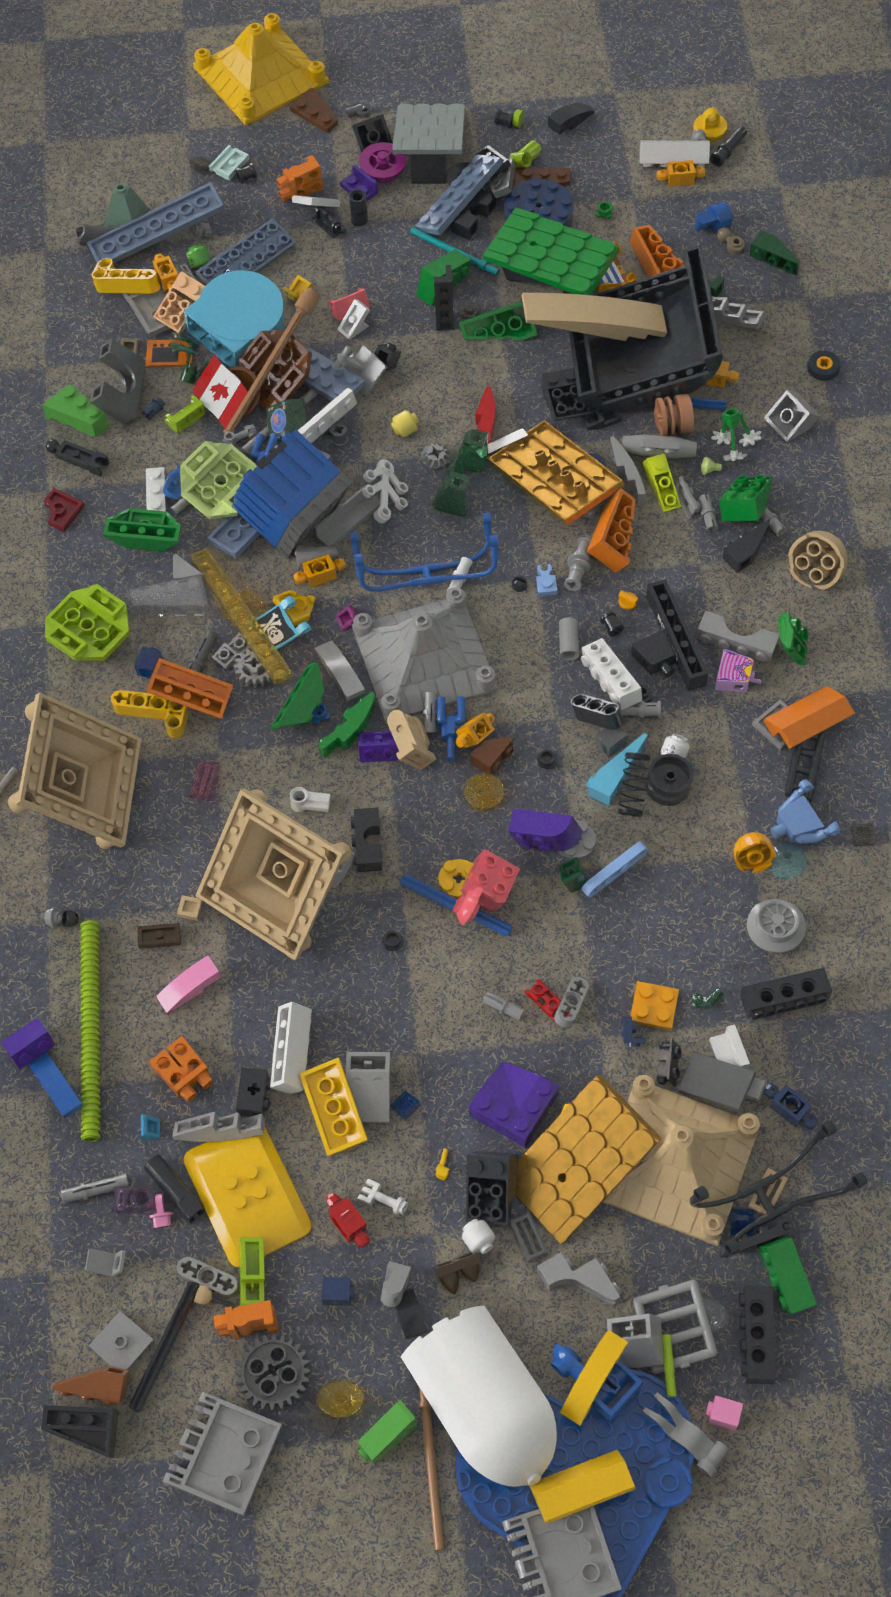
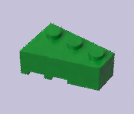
(460, 268)
(787, 1274)

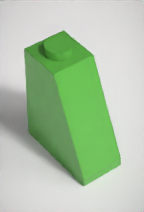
(387, 1433)

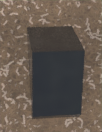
(410, 1315)

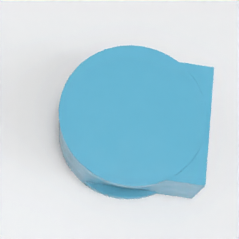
(234, 312)

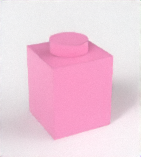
(724, 1412)

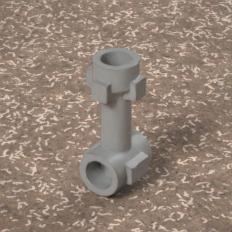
(231, 438)

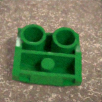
(793, 637)

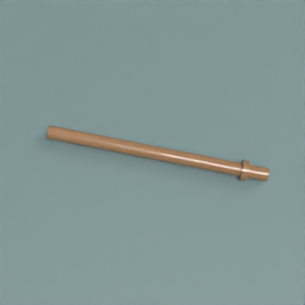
(425, 1408)

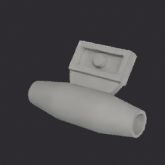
(654, 445)

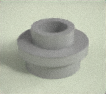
(53, 917)

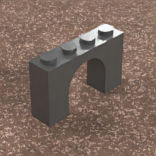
(131, 371)

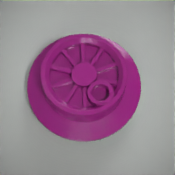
(381, 163)

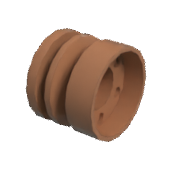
(674, 415)

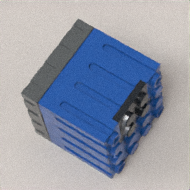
(290, 492)

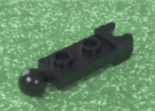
(78, 456)

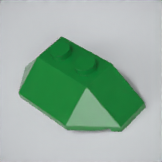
(143, 529)
(302, 700)

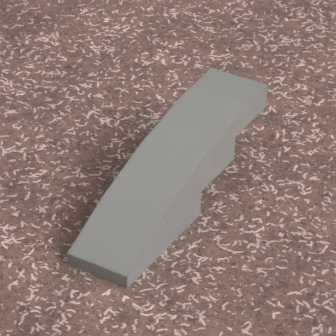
(736, 313)
(625, 467)
(340, 670)
(211, 1128)

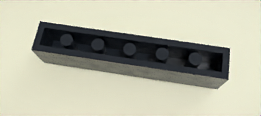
(670, 618)

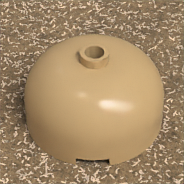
(810, 551)

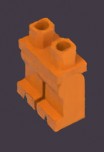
(300, 180)
(187, 1074)
(247, 1319)

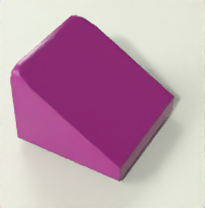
(346, 617)

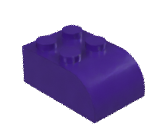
(544, 830)

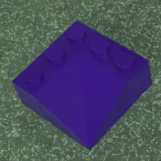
(514, 1102)

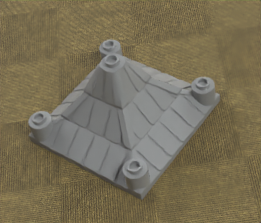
(424, 652)

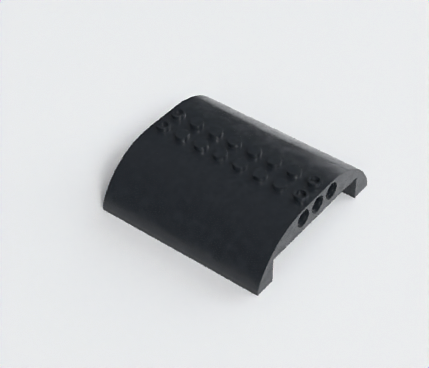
(663, 365)

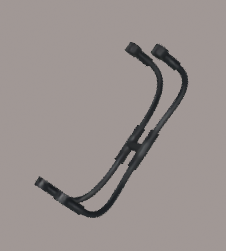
(732, 1247)

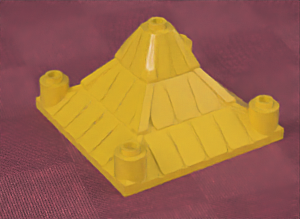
(260, 71)

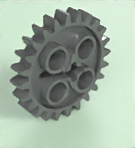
(263, 1354)

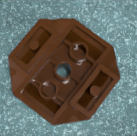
(293, 365)

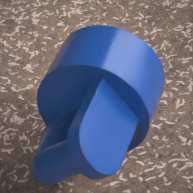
(714, 217)

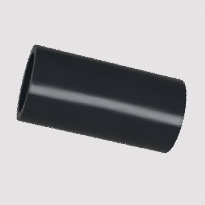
(358, 207)

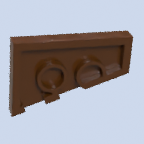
(314, 110)

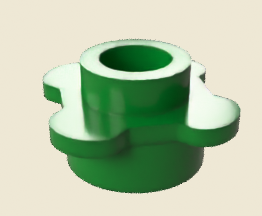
(604, 210)

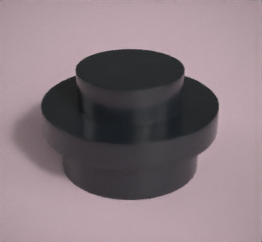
(547, 759)
(392, 940)

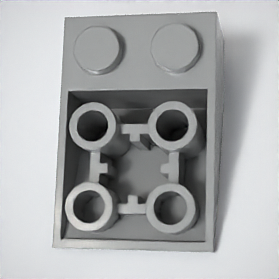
(370, 1084)

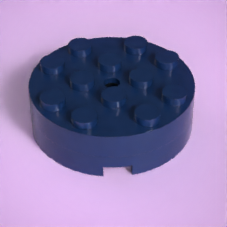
(543, 198)

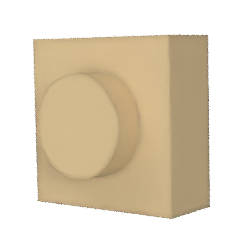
(189, 908)

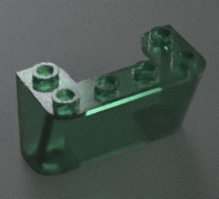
(470, 456)

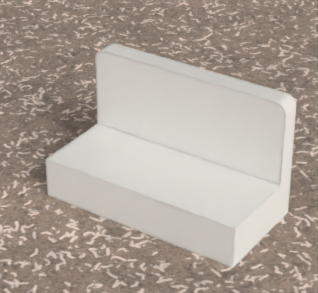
(729, 1048)

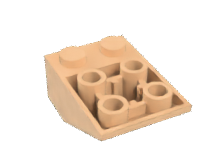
(180, 296)

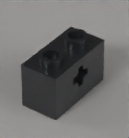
(253, 1080)

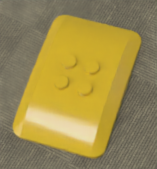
(247, 1193)

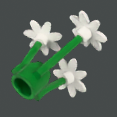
(732, 418)

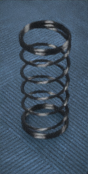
(633, 812)

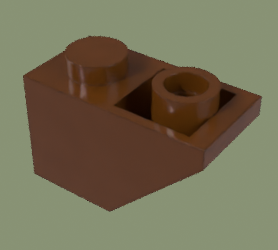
(491, 753)

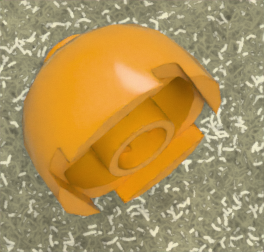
(756, 849)

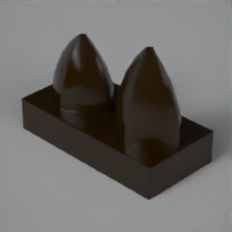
(448, 1271)

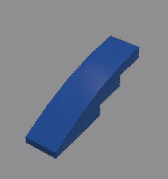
(55, 1085)

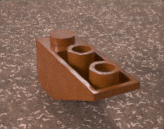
(103, 1384)

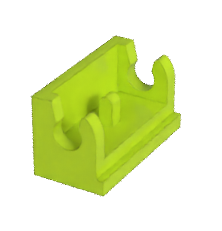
(186, 416)

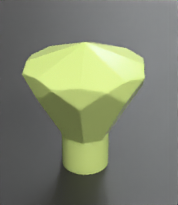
(709, 466)

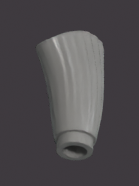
(307, 553)

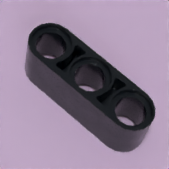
(597, 712)

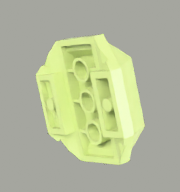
(209, 465)

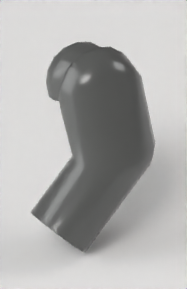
(360, 110)

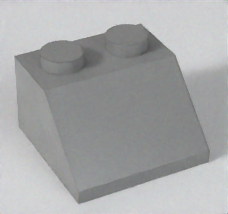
(791, 415)

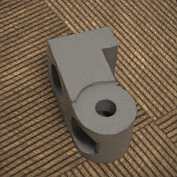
(395, 1284)

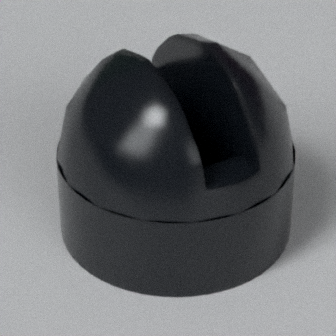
(519, 584)
(70, 918)

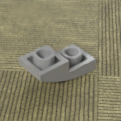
(227, 653)

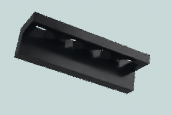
(444, 301)

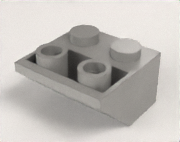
(644, 1339)

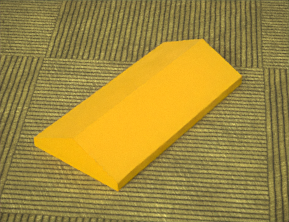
(333, 1107)
(582, 1486)

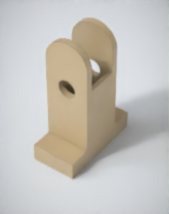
(409, 740)

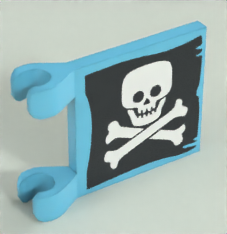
(279, 626)

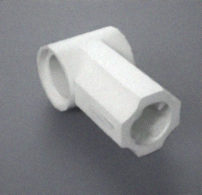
(311, 800)

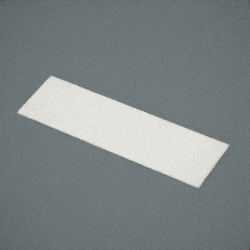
(506, 440)

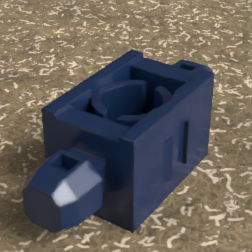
(791, 1096)

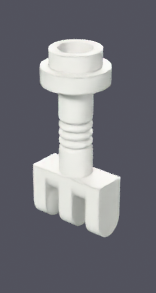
(399, 1206)

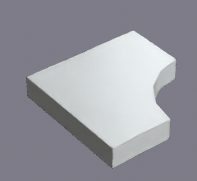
(315, 201)

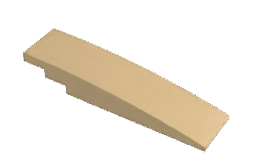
(595, 315)

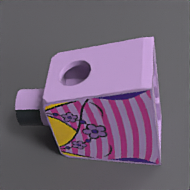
(736, 673)

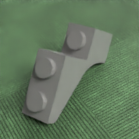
(590, 1277)

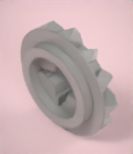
(432, 461)

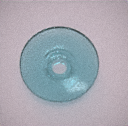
(788, 868)

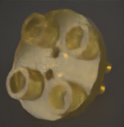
(485, 800)

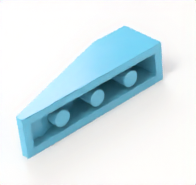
(608, 779)

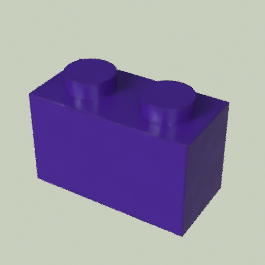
(28, 1043)

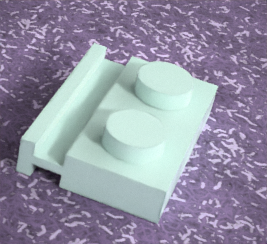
(228, 161)

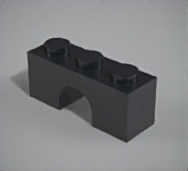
(466, 222)
(366, 823)

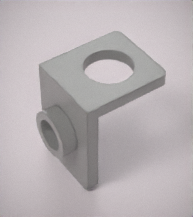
(105, 1262)

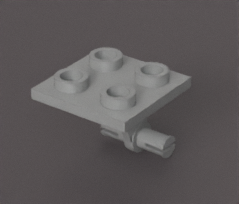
(364, 365)

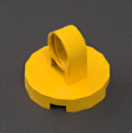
(712, 124)

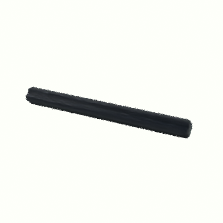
(164, 1347)

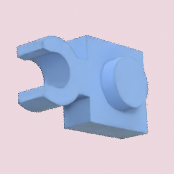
(546, 582)

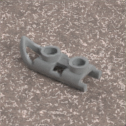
(687, 495)

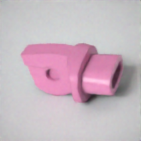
(161, 1218)

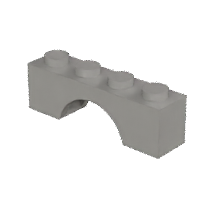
(759, 645)

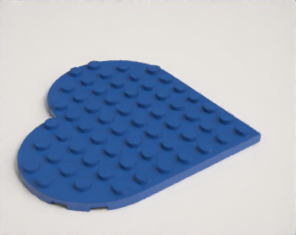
(626, 1520)

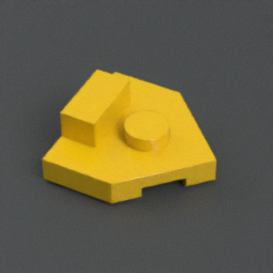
(301, 611)

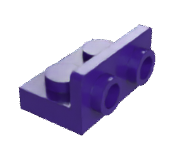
(360, 180)
(377, 747)

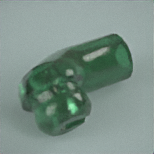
(707, 1002)

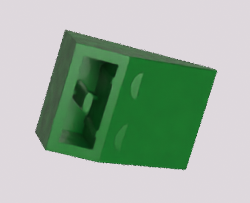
(745, 498)

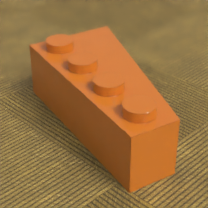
(652, 252)
(613, 532)

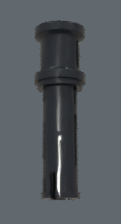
(725, 150)

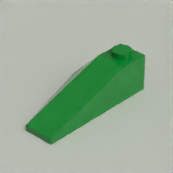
(499, 324)

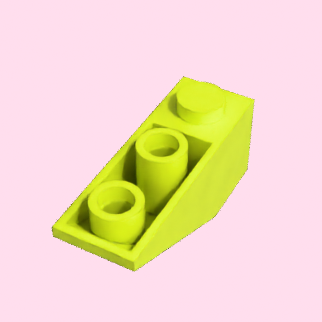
(661, 481)

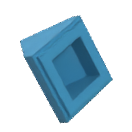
(150, 1128)

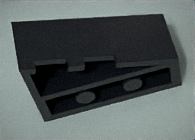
(84, 1426)

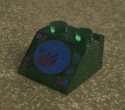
(285, 417)

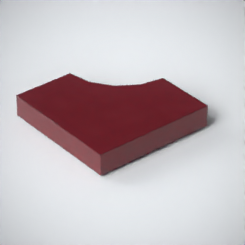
(63, 509)

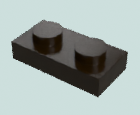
(159, 935)

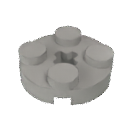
(586, 843)

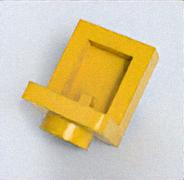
(297, 288)

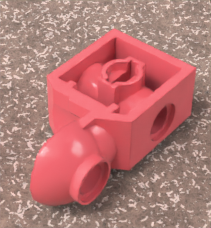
(485, 886)

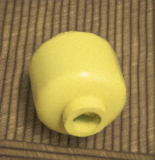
(404, 423)

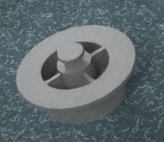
(776, 925)

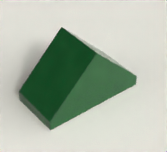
(572, 874)

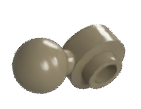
(724, 234)

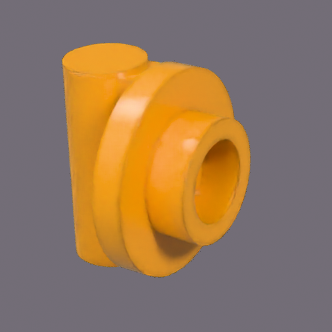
(627, 600)

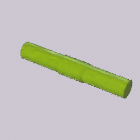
(669, 1366)

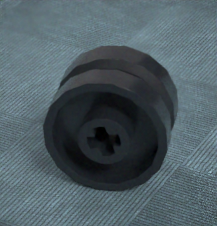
(669, 779)

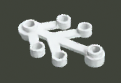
(386, 471)

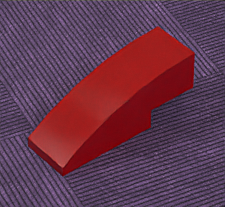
(486, 413)

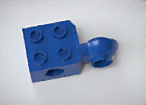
(617, 1389)

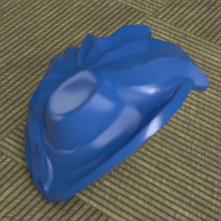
(172, 484)

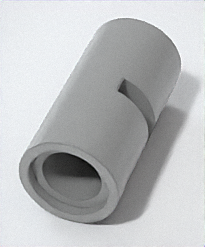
(568, 639)

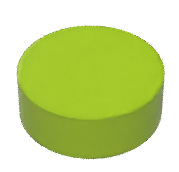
(518, 118)

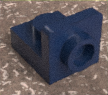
(628, 1028)

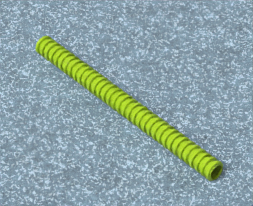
(90, 1035)

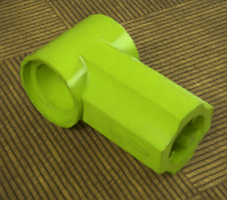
(524, 157)

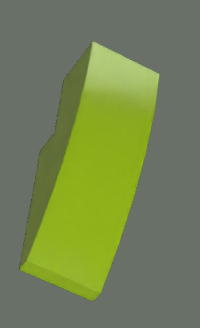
(251, 1270)

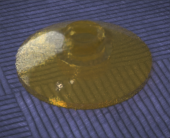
(340, 1398)

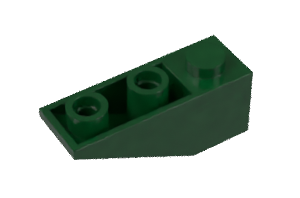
(772, 251)

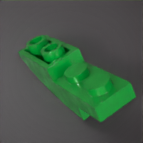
(355, 722)

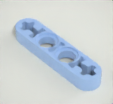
(614, 869)

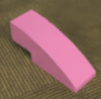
(188, 984)

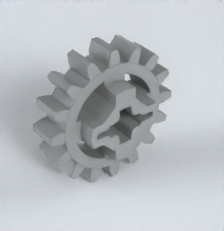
(250, 670)

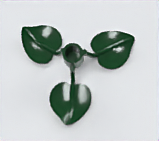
(189, 371)

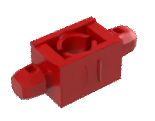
(347, 1220)

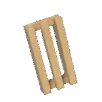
(760, 1209)

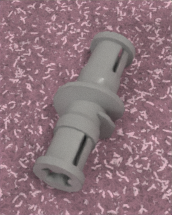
(578, 564)

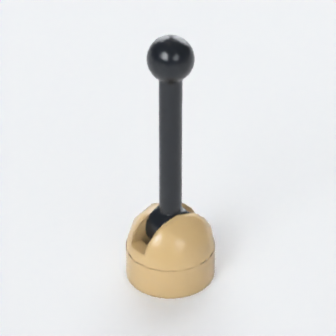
(205, 1295)

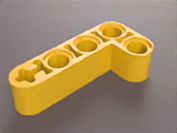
(113, 280)
(126, 704)

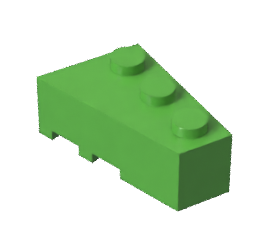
(75, 410)

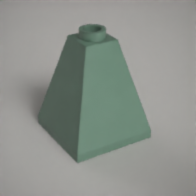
(124, 206)

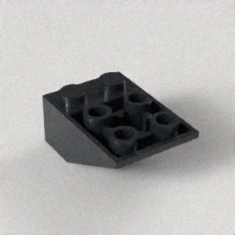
(562, 395)
(490, 1186)

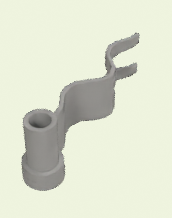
(691, 1437)

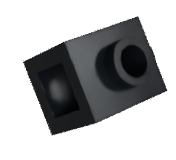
(388, 354)

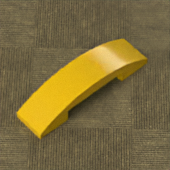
(593, 1377)

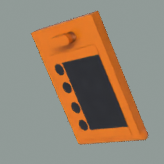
(161, 355)

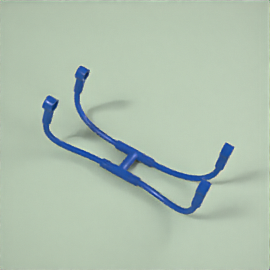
(491, 540)

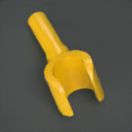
(442, 1171)

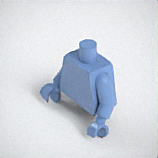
(799, 821)

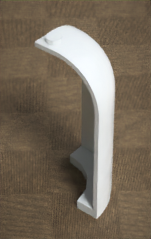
(485, 1397)

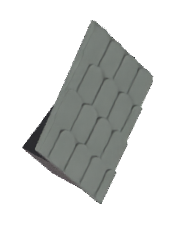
(428, 136)

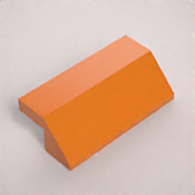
(189, 688)
(809, 716)

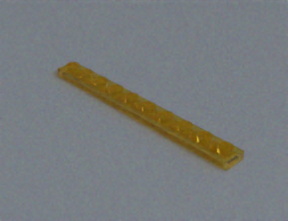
(241, 616)

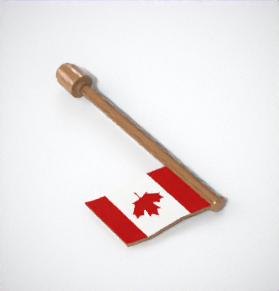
(224, 392)

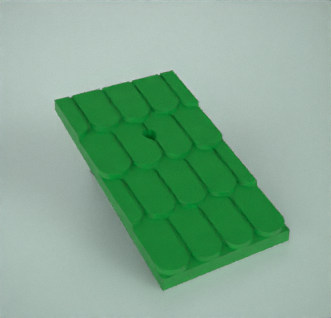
(550, 253)

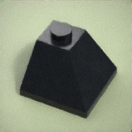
(371, 132)

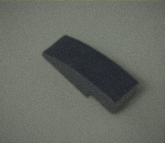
(569, 117)

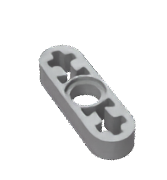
(572, 1009)
(195, 1264)

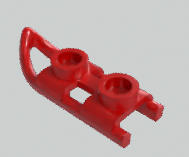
(539, 991)

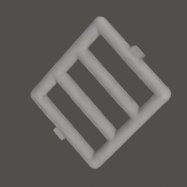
(697, 1307)

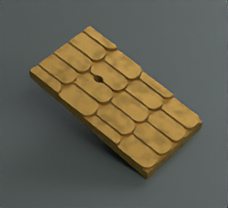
(556, 472)
(582, 1158)

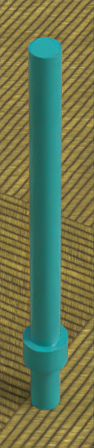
(482, 264)

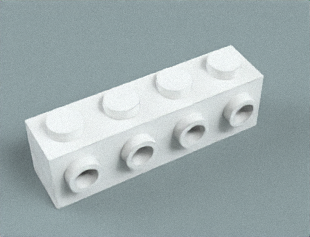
(661, 152)
(611, 674)
(290, 1047)

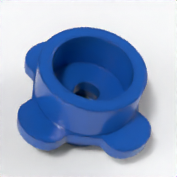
(324, 714)

